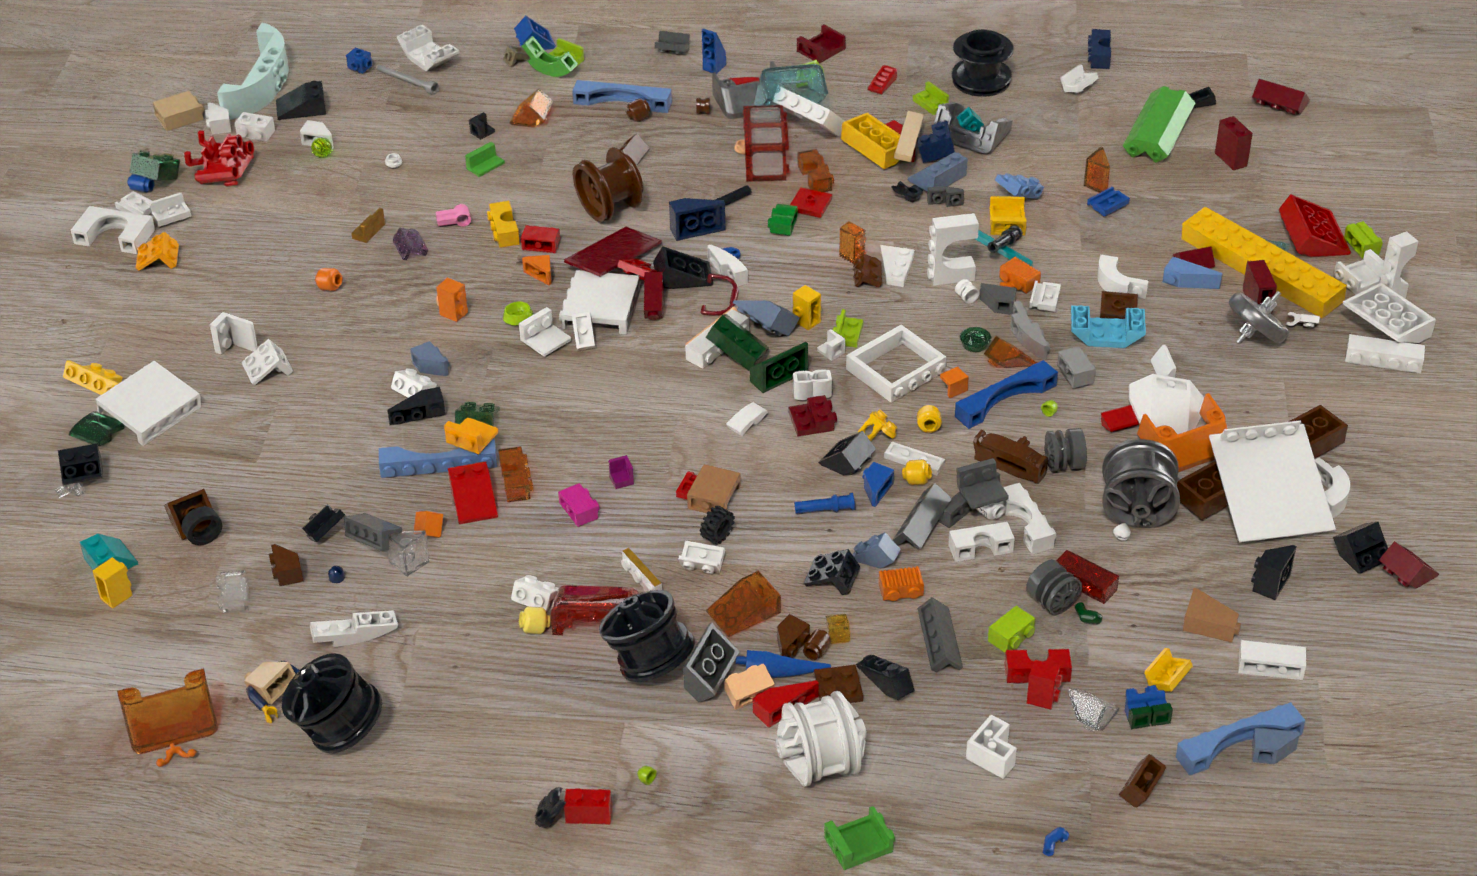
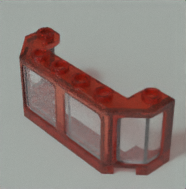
(765, 143)

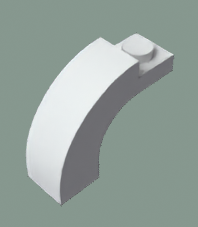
(1113, 281)
(1337, 484)

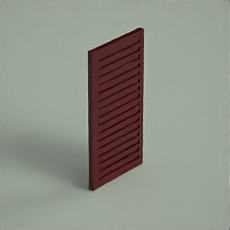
(607, 252)

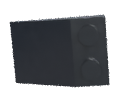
(302, 102)
(681, 269)

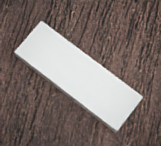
(903, 454)

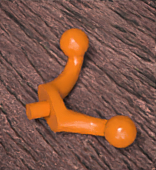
(175, 750)

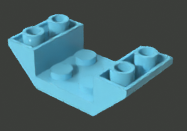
(1105, 331)

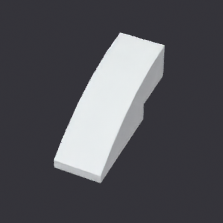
(727, 265)

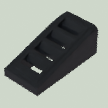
(1203, 98)

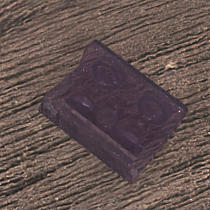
(408, 242)

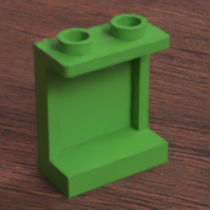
(859, 839)

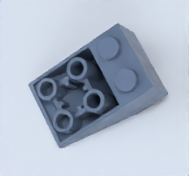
(769, 314)

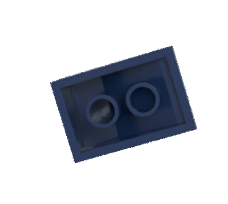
(696, 217)

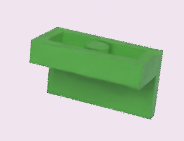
(483, 160)

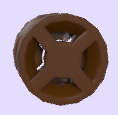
(702, 105)

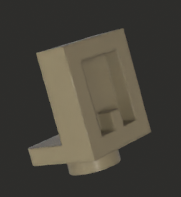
(514, 53)

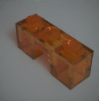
(813, 164)
(515, 474)

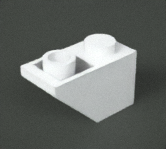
(217, 119)

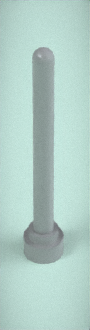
(430, 86)

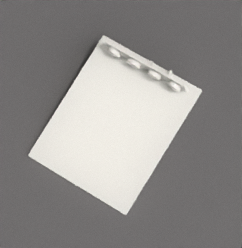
(1271, 481)

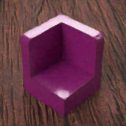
(621, 472)

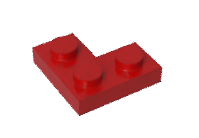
(635, 266)

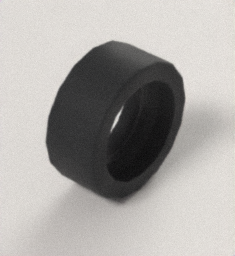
(206, 535)

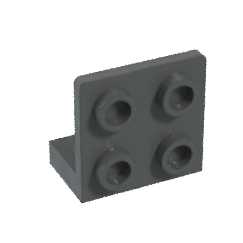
(980, 484)

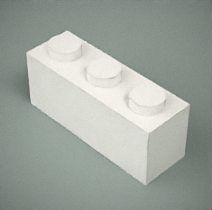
(1272, 660)

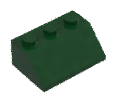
(736, 341)
(779, 368)

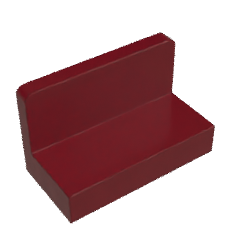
(1201, 256)

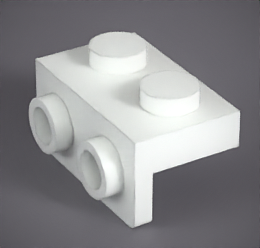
(1077, 80)
(169, 209)
(409, 382)
(702, 556)
(533, 592)

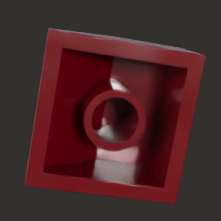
(1407, 566)

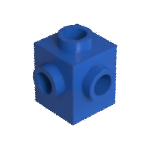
(359, 60)

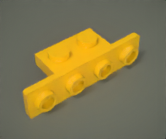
(91, 376)

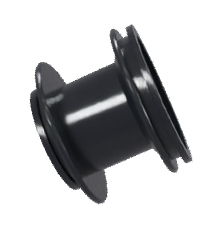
(982, 65)

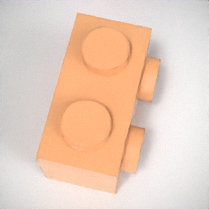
(746, 685)

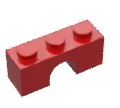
(1019, 665)

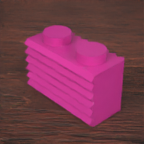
(578, 504)

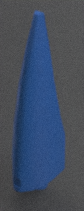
(779, 665)

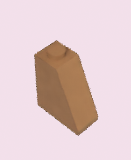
(1210, 618)

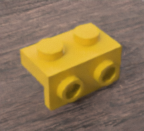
(1167, 671)

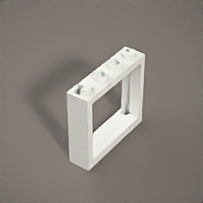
(857, 361)

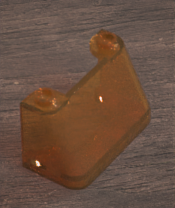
(170, 715)

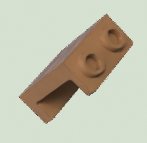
(712, 488)

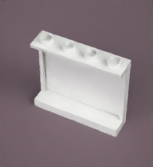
(607, 298)
(150, 401)

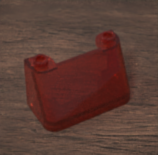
(585, 604)

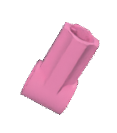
(459, 215)

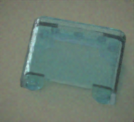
(802, 80)

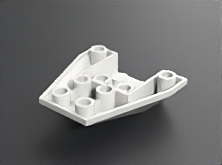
(1166, 401)

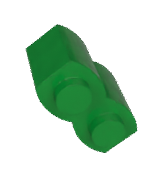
(783, 219)

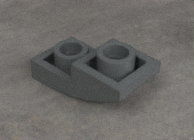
(948, 195)

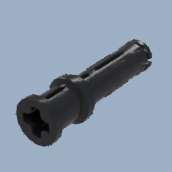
(1007, 238)

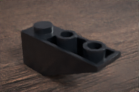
(420, 406)
(887, 676)

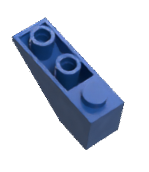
(712, 52)

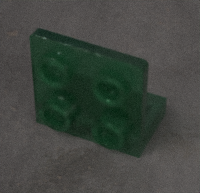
(482, 413)

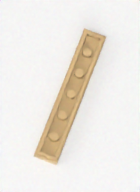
(909, 136)

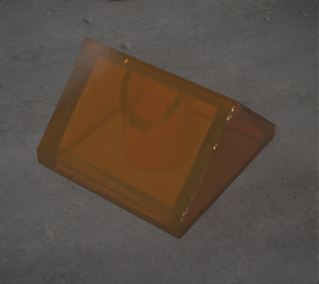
(1097, 171)

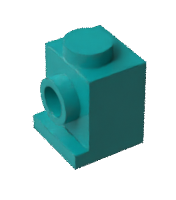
(972, 122)

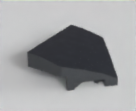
(322, 522)

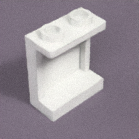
(1360, 274)

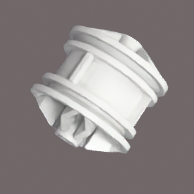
(821, 738)

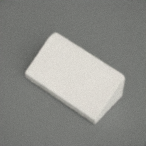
(1163, 362)

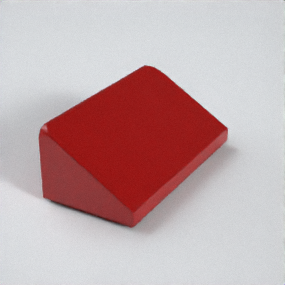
(1119, 418)

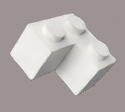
(990, 748)

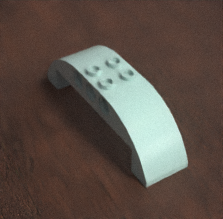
(264, 78)

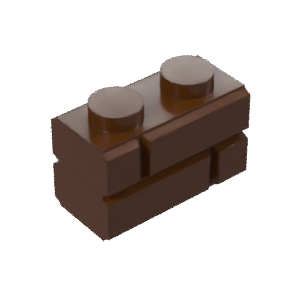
(1142, 780)

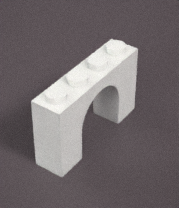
(805, 108)
(97, 220)
(943, 233)

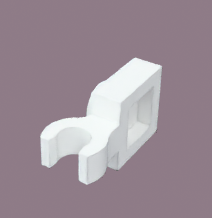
(1307, 320)

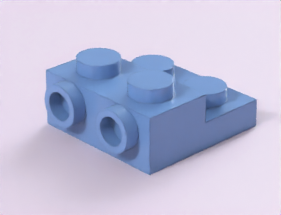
(1020, 186)

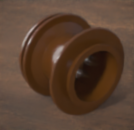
(608, 184)

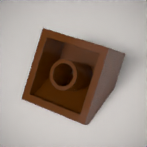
(181, 507)

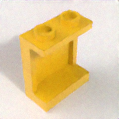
(1005, 212)

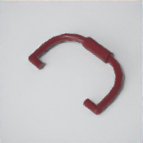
(734, 295)

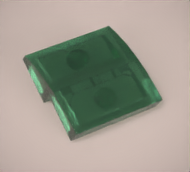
(96, 428)

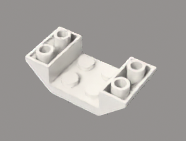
(423, 51)

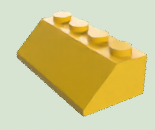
(871, 139)

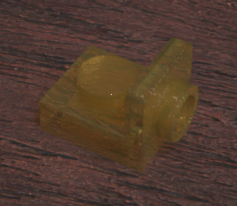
(838, 628)

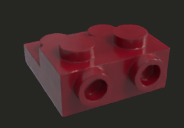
(813, 417)

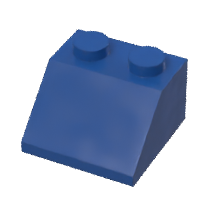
(527, 28)

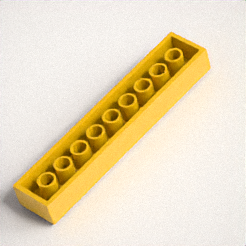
(1236, 245)

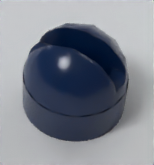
(334, 575)

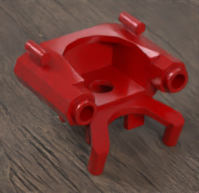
(221, 160)

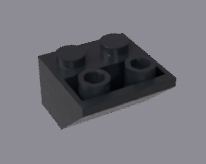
(80, 464)
(1362, 546)

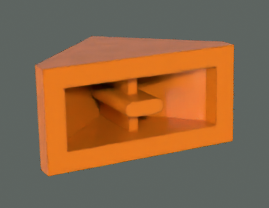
(538, 267)

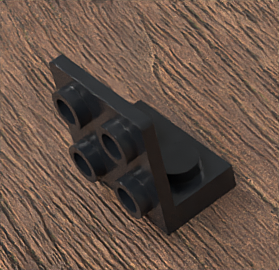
(836, 567)

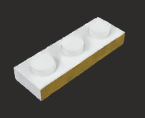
(639, 571)

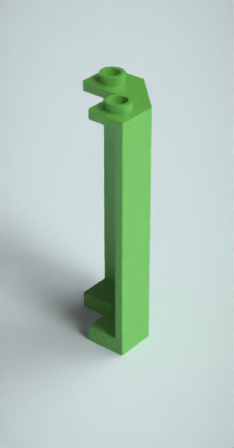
(1159, 123)

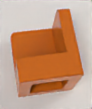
(956, 381)
(429, 522)

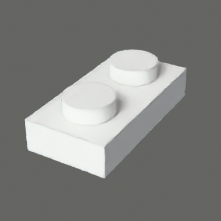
(583, 331)

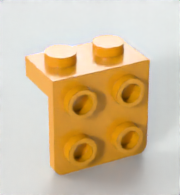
(160, 247)
(470, 434)

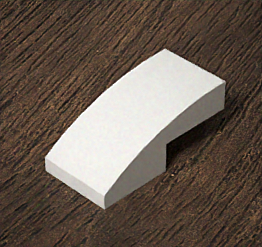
(746, 417)

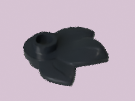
(910, 193)
(549, 808)

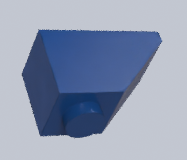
(877, 482)

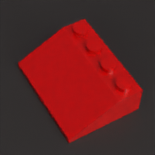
(1312, 228)

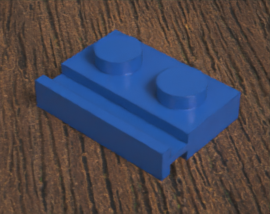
(1108, 201)

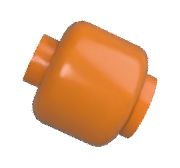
(328, 279)

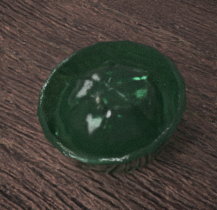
(975, 339)

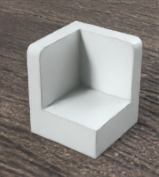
(833, 347)

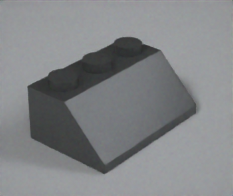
(708, 664)

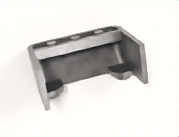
(733, 97)

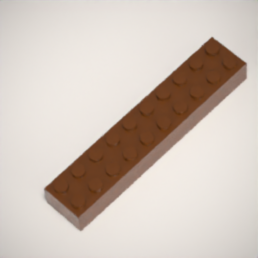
(1203, 489)

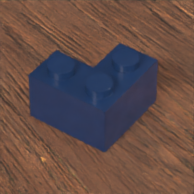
(937, 144)

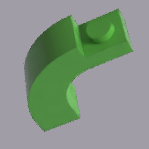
(545, 63)

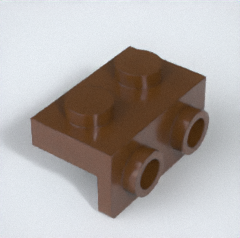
(867, 270)

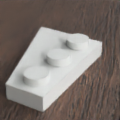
(896, 264)

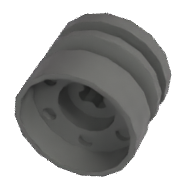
(1066, 450)
(1053, 587)

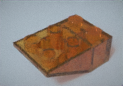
(745, 604)

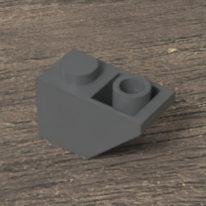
(998, 298)

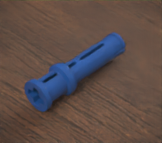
(834, 503)

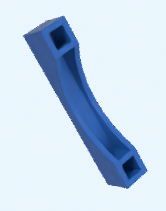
(1034, 379)

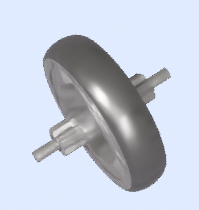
(1258, 317)

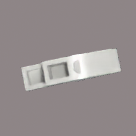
(356, 630)

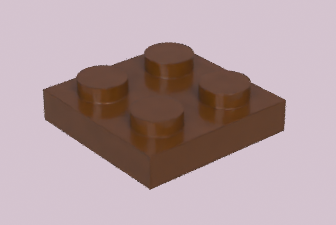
(1115, 304)
(839, 679)

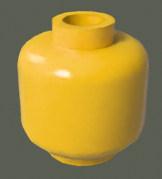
(929, 418)
(917, 472)

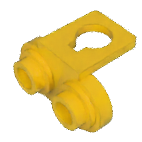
(879, 420)

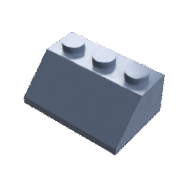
(941, 172)

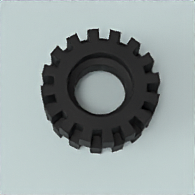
(717, 525)

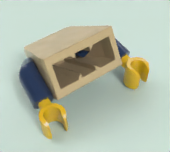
(267, 684)

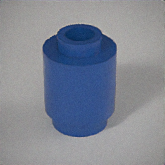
(140, 183)

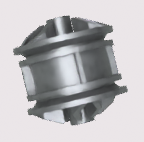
(1140, 483)

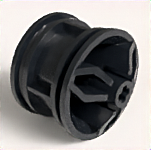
(647, 635)
(332, 703)

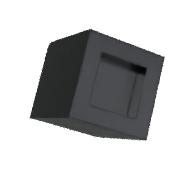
(479, 126)

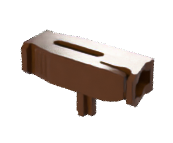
(1011, 456)

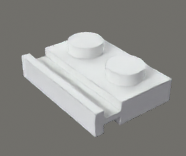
(134, 204)
(1045, 296)

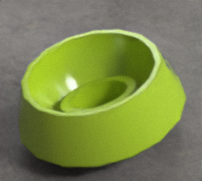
(516, 313)

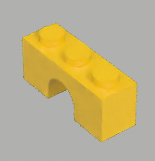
(502, 224)

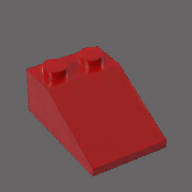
(472, 492)

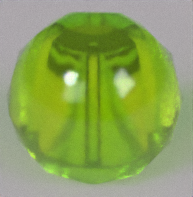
(321, 147)

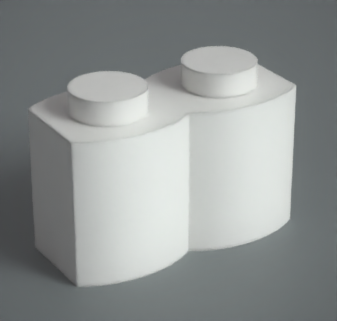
(812, 384)

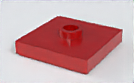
(811, 202)

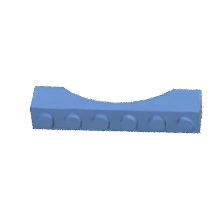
(596, 92)
(402, 462)
(1199, 752)

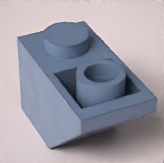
(429, 359)
(876, 551)
(1273, 745)

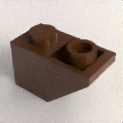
(287, 566)
(792, 635)

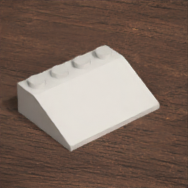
(1392, 314)

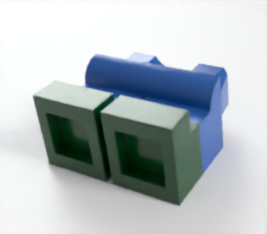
(1147, 708)

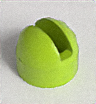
(1049, 408)
(646, 774)

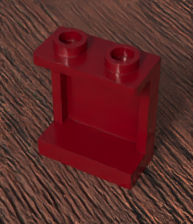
(823, 45)

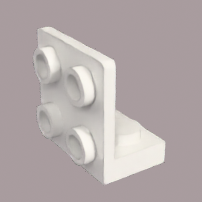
(232, 330)
(541, 334)
(264, 360)

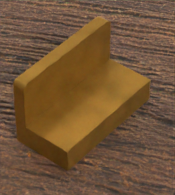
(369, 226)

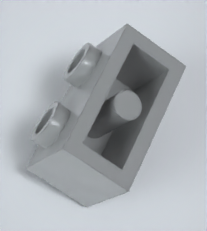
(1076, 367)

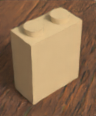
(178, 110)

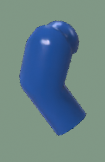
(1049, 843)

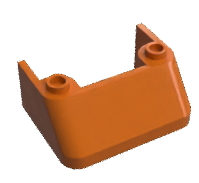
(1192, 446)

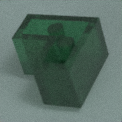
(154, 166)

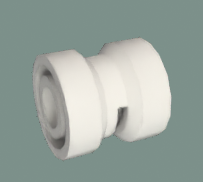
(967, 291)

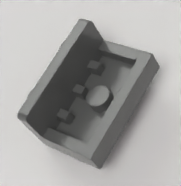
(673, 41)

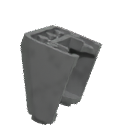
(981, 142)

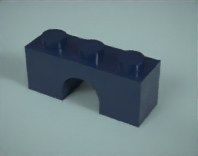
(1099, 49)

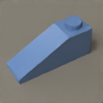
(1190, 275)

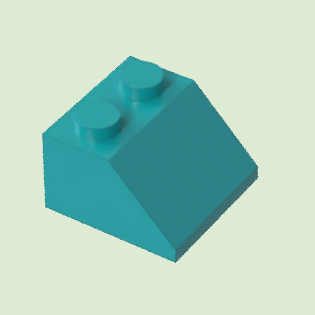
(101, 548)

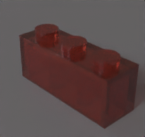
(1095, 580)

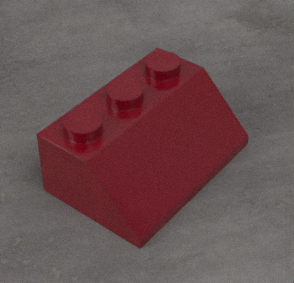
(1280, 96)

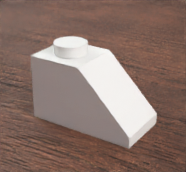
(313, 130)

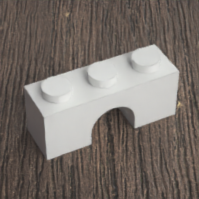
(994, 536)

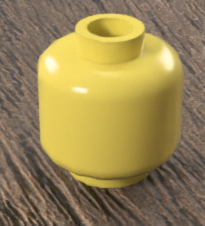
(534, 620)

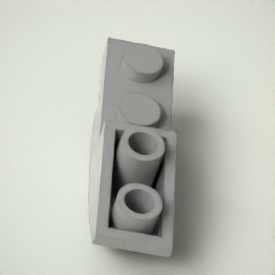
(1028, 333)

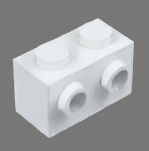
(255, 126)

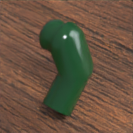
(1087, 616)

